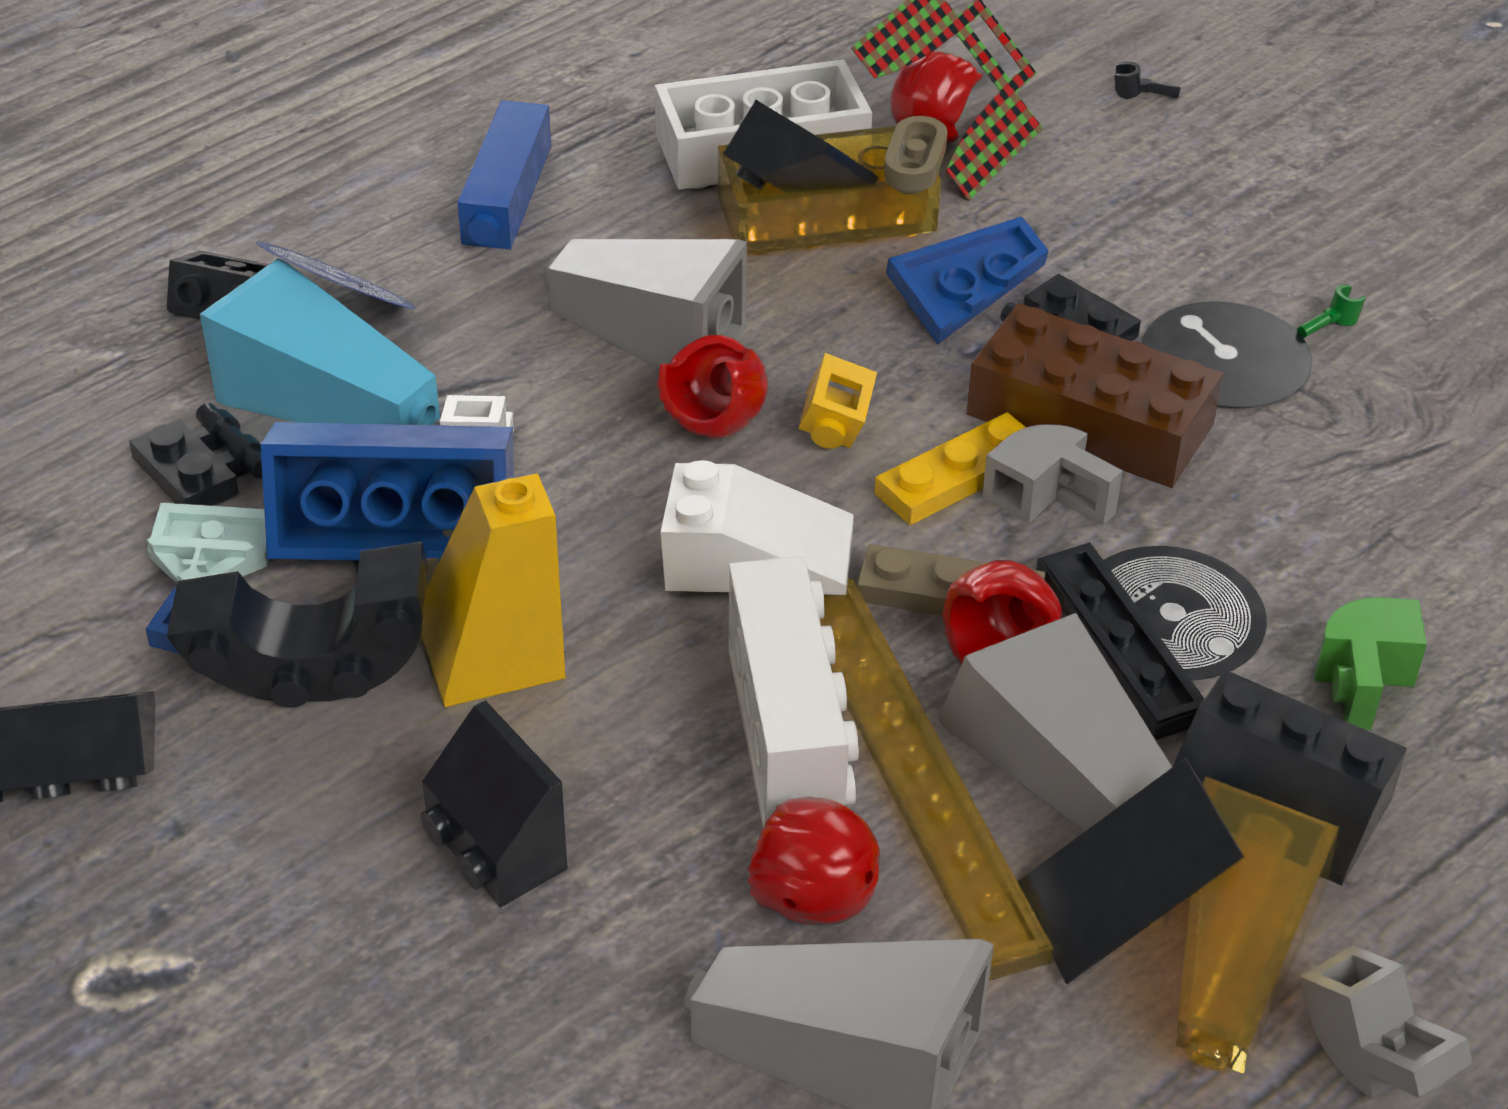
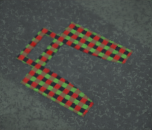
(1002, 125)

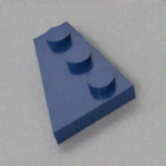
(966, 274)

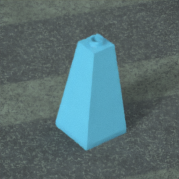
(307, 358)

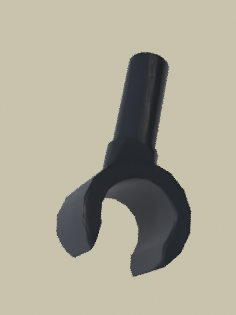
(1130, 84)

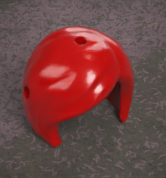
(935, 89)
(713, 386)
(996, 605)
(814, 862)

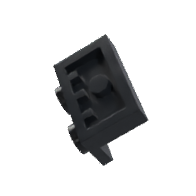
(203, 279)

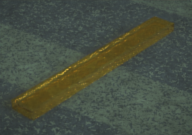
(931, 792)

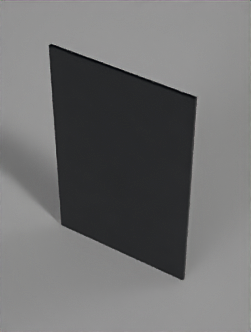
(1129, 869)

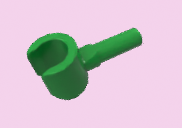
(1341, 311)

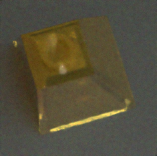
(1249, 925)

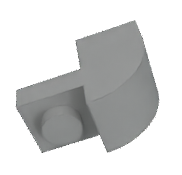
(1047, 466)
(1370, 1027)

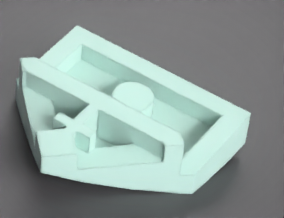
(207, 540)

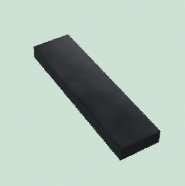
(1125, 639)

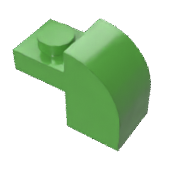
(1369, 647)

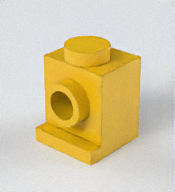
(833, 414)

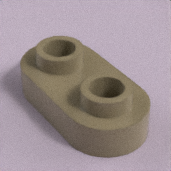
(915, 154)

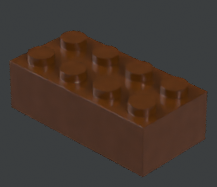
(1133, 401)

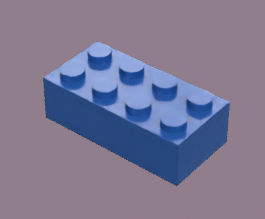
(373, 484)

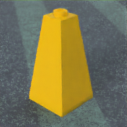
(496, 596)

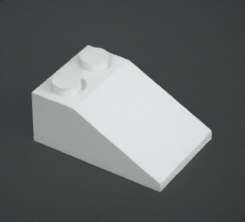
(739, 516)

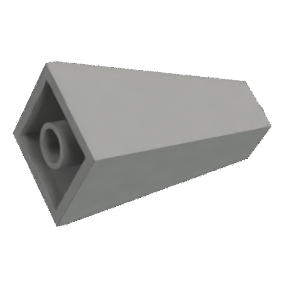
(651, 292)
(1055, 720)
(848, 1018)

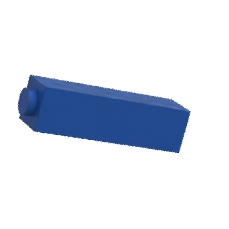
(504, 175)

